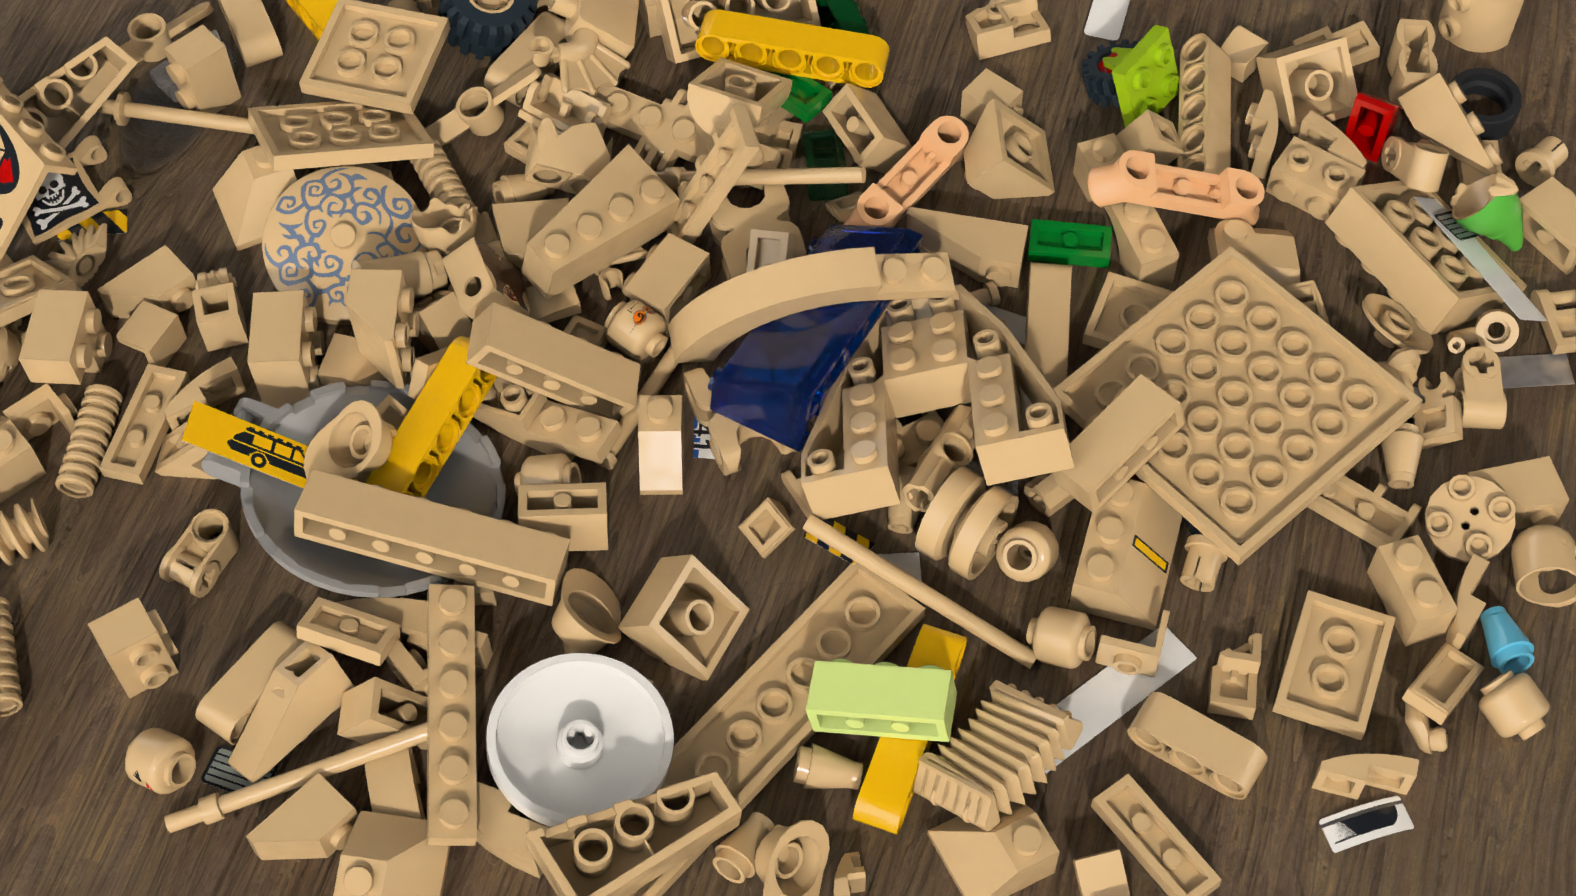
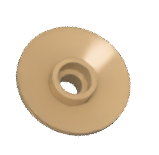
(1395, 324)

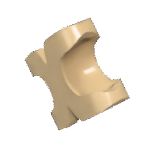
(733, 226)
(724, 433)

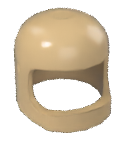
(1540, 550)

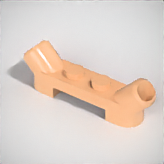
(912, 175)
(1142, 181)

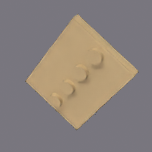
(337, 135)

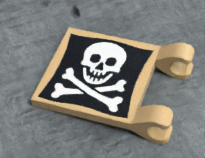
(73, 198)

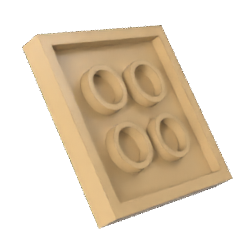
(375, 55)

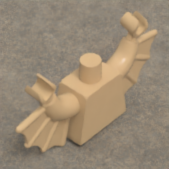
(597, 42)
(521, 221)

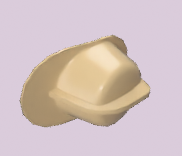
(351, 442)
(586, 613)
(793, 859)

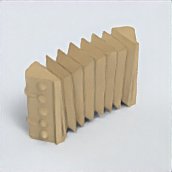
(998, 757)

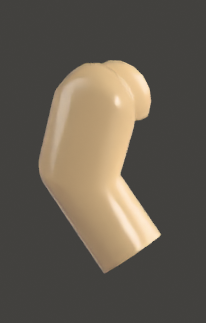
(1426, 738)

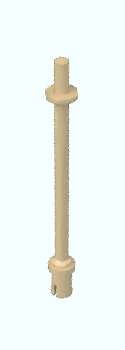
(124, 109)

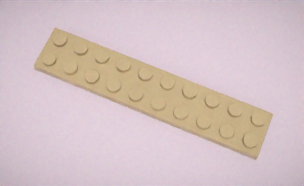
(764, 713)

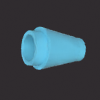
(1506, 641)

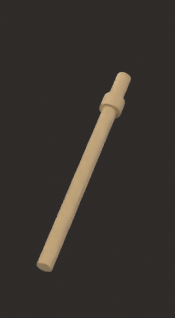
(830, 175)
(215, 807)

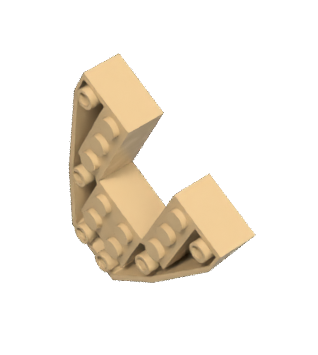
(921, 361)

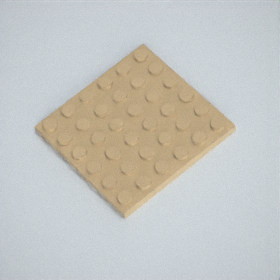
(1265, 397)

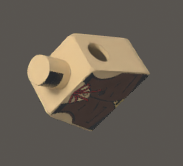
(484, 278)

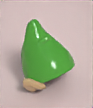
(1490, 209)

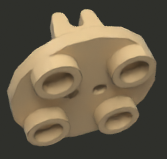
(1451, 508)

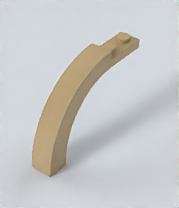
(798, 285)

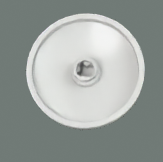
(578, 737)

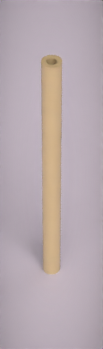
(920, 591)

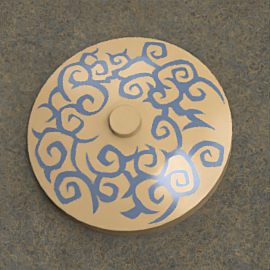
(329, 223)

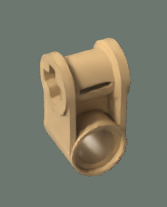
(1416, 164)
(1481, 389)
(195, 559)

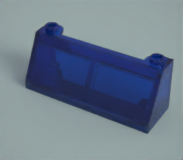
(793, 361)

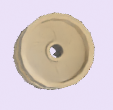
(966, 522)

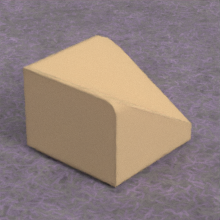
(1243, 48)

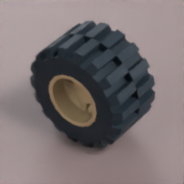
(486, 25)

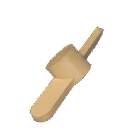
(154, 26)
(474, 99)

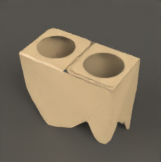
(566, 159)

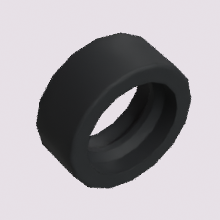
(1498, 88)

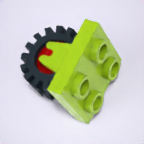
(1133, 75)

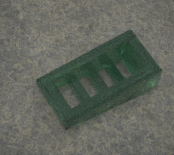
(821, 159)

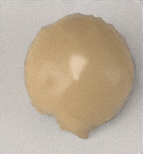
(444, 225)

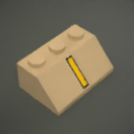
(1127, 557)

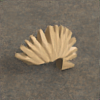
(83, 257)

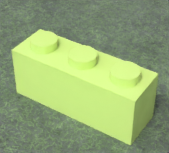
(882, 700)

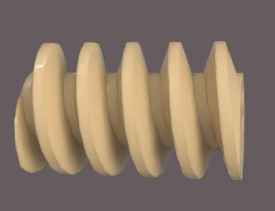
(22, 532)

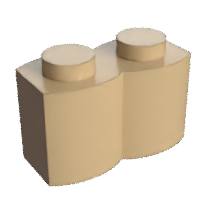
(1411, 57)

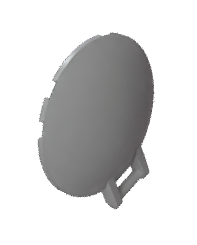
(466, 481)

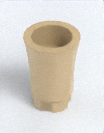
(421, 270)

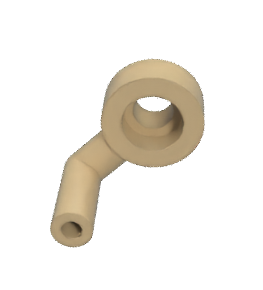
(1479, 333)

